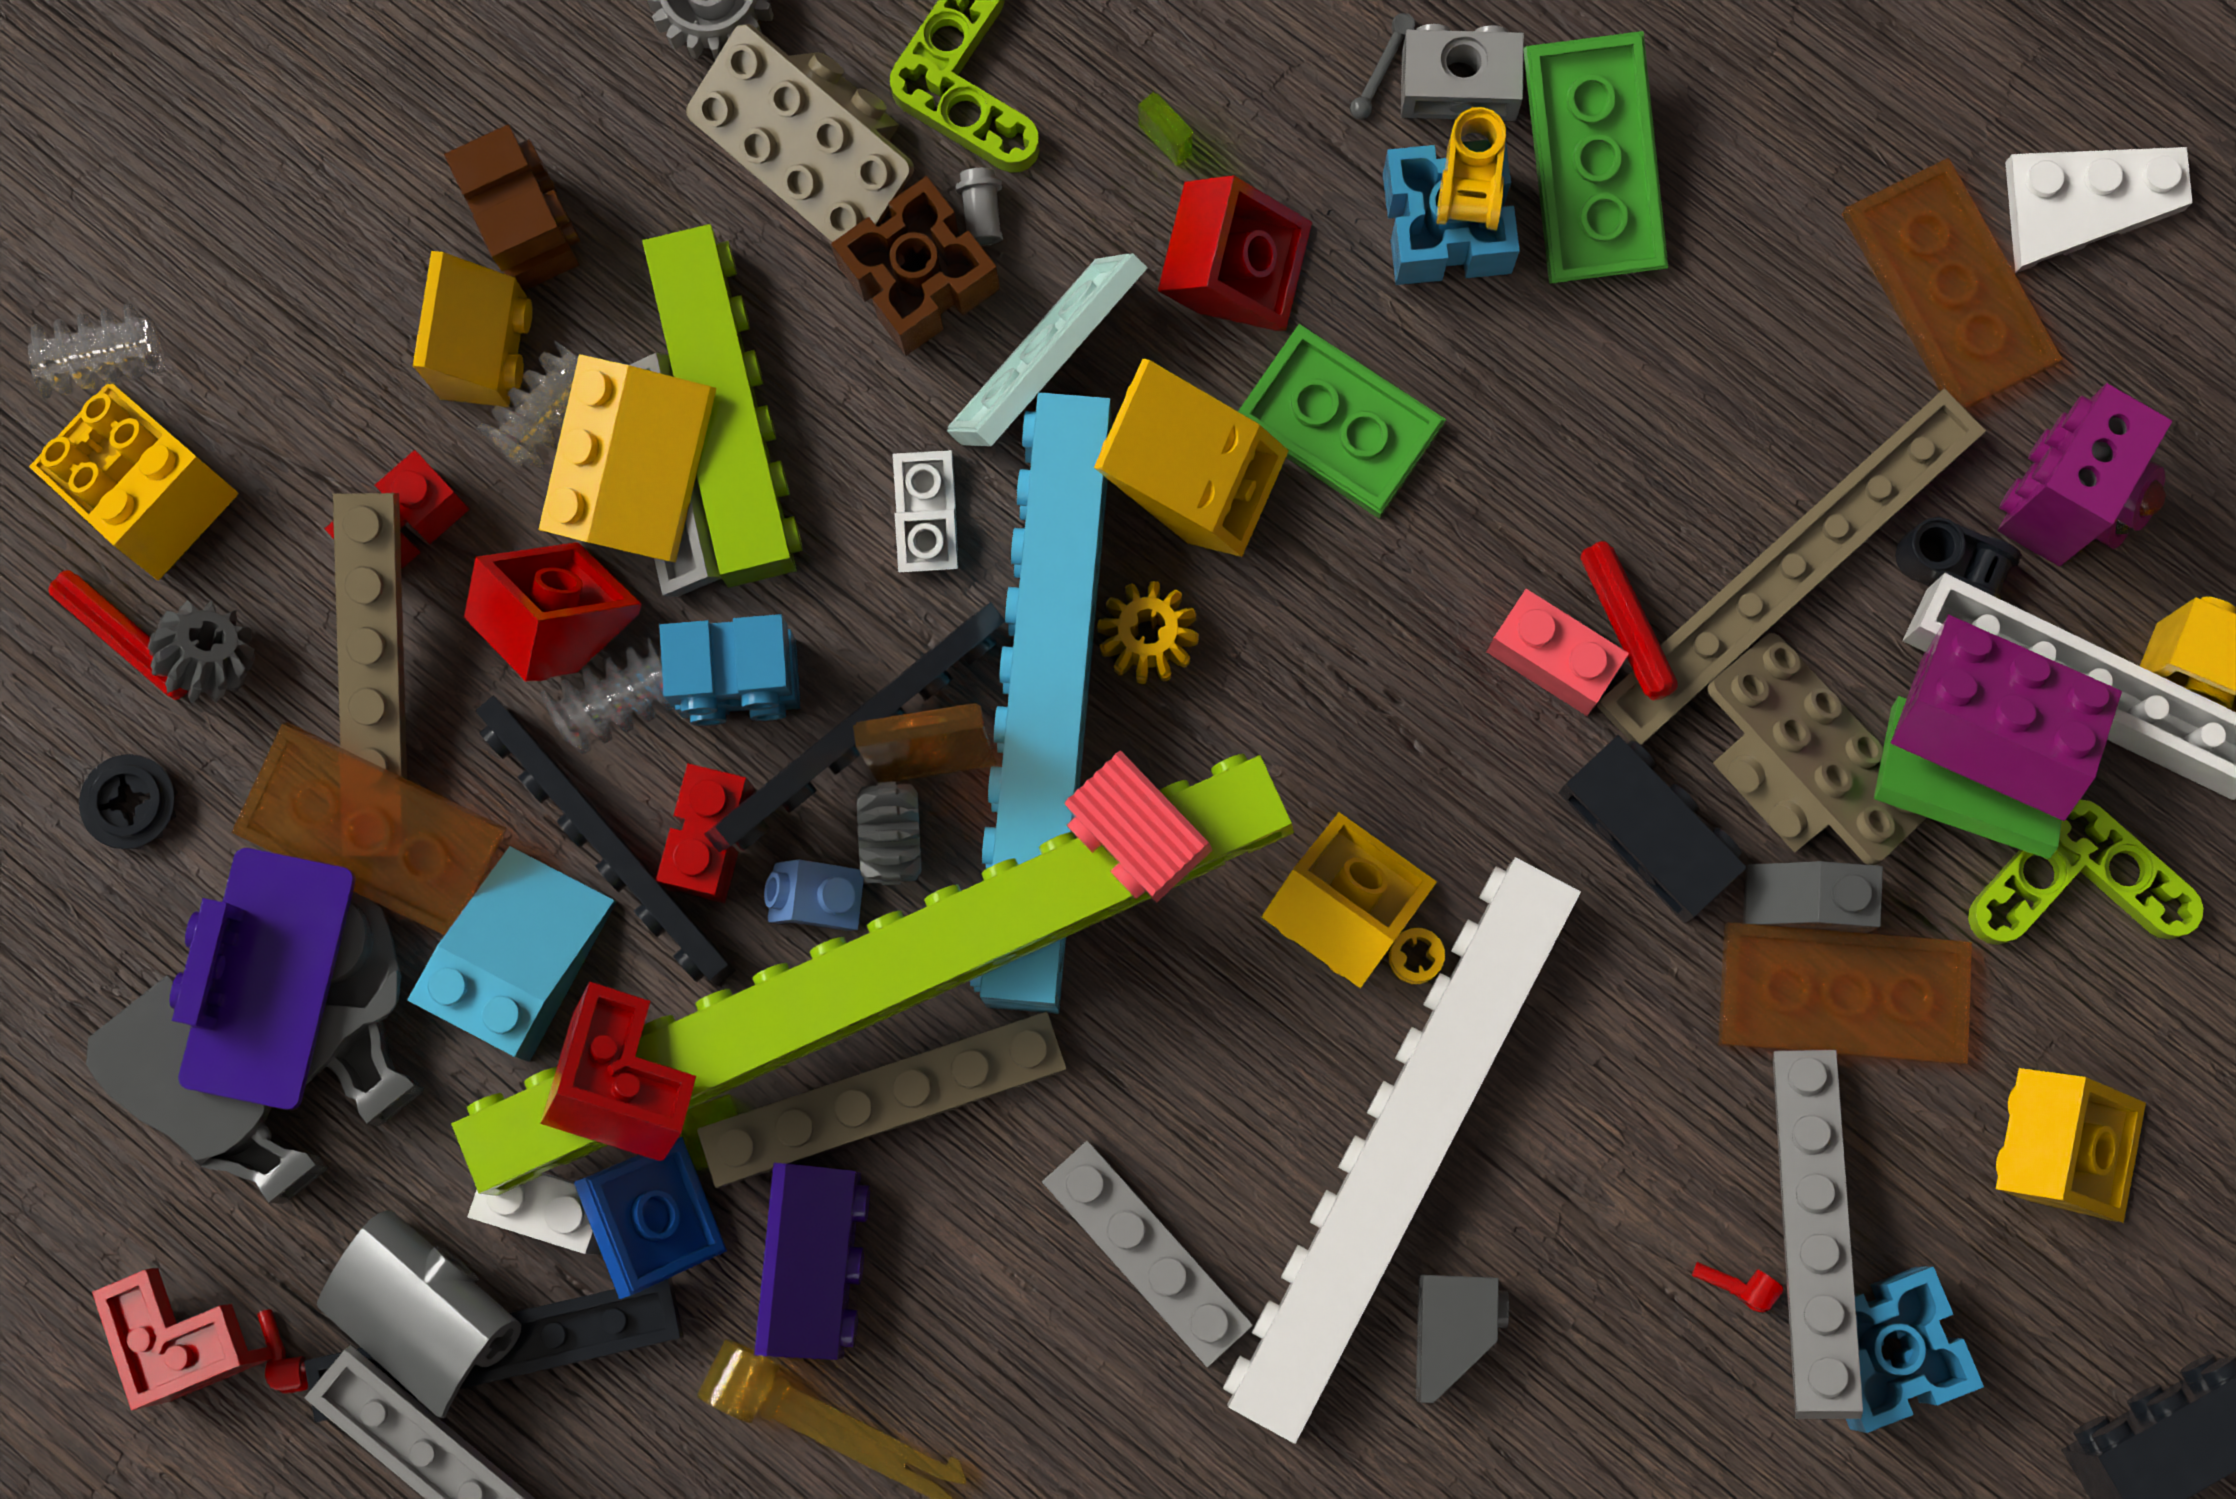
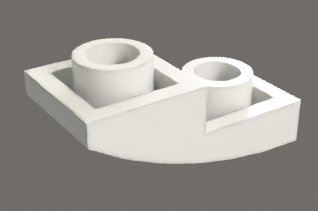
(925, 511)

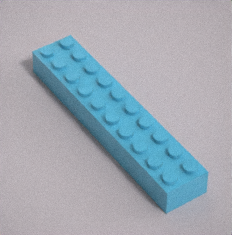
(1048, 663)

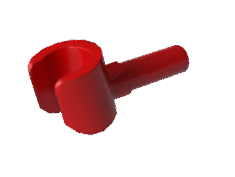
(1758, 1293)
(281, 1373)

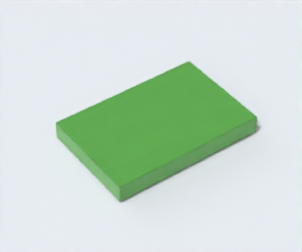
(1342, 420)
(1958, 801)

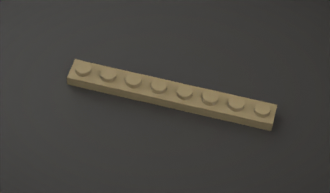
(1797, 562)

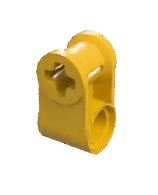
(1473, 180)

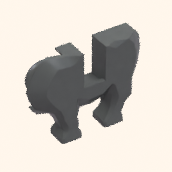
(142, 1051)

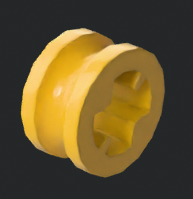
(1435, 953)

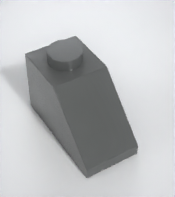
(1814, 896)
(1455, 1328)

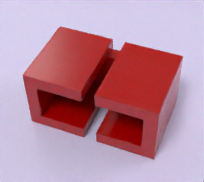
(423, 500)
(689, 859)

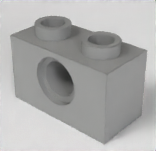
(1436, 93)

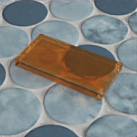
(1951, 285)
(925, 743)
(395, 836)
(1845, 993)

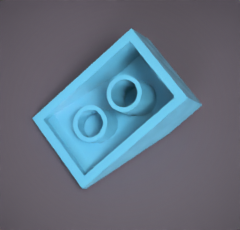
(513, 954)

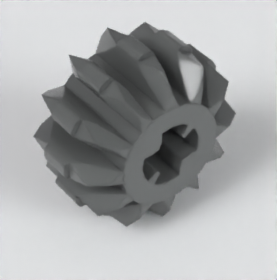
(201, 651)
(888, 833)

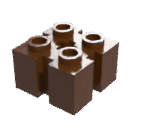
(515, 206)
(925, 232)

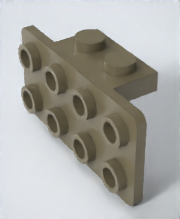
(802, 131)
(1804, 755)

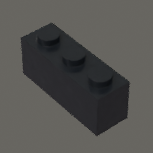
(1653, 828)

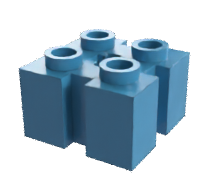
(1421, 245)
(730, 668)
(1927, 1362)

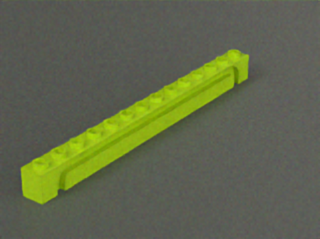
(880, 972)

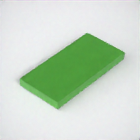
(1595, 157)

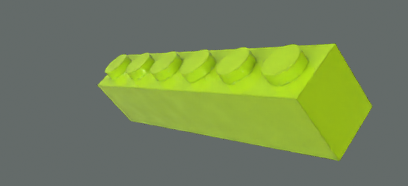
(706, 347)

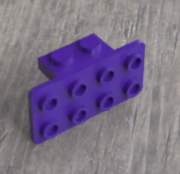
(260, 977)

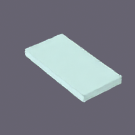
(1045, 349)

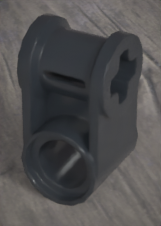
(1964, 555)

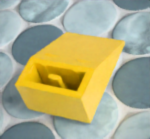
(1191, 460)
(133, 481)

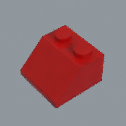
(1234, 253)
(547, 608)

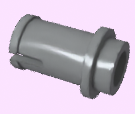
(980, 204)

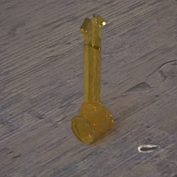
(745, 1383)

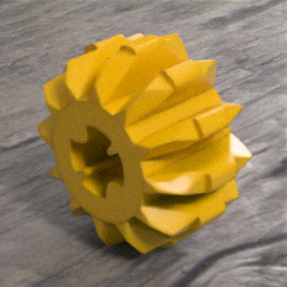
(1170, 636)

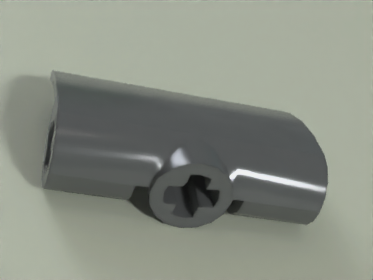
(416, 1310)

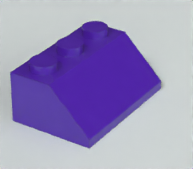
(811, 1262)

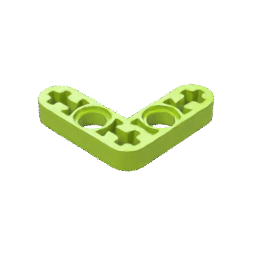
(942, 71)
(2073, 858)

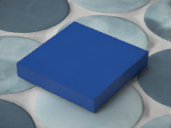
(650, 1219)

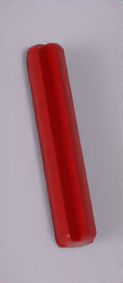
(1629, 621)
(108, 625)

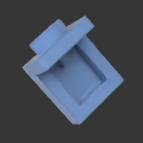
(814, 894)

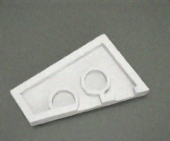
(2085, 196)

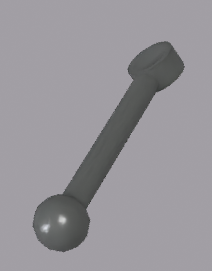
(1361, 106)

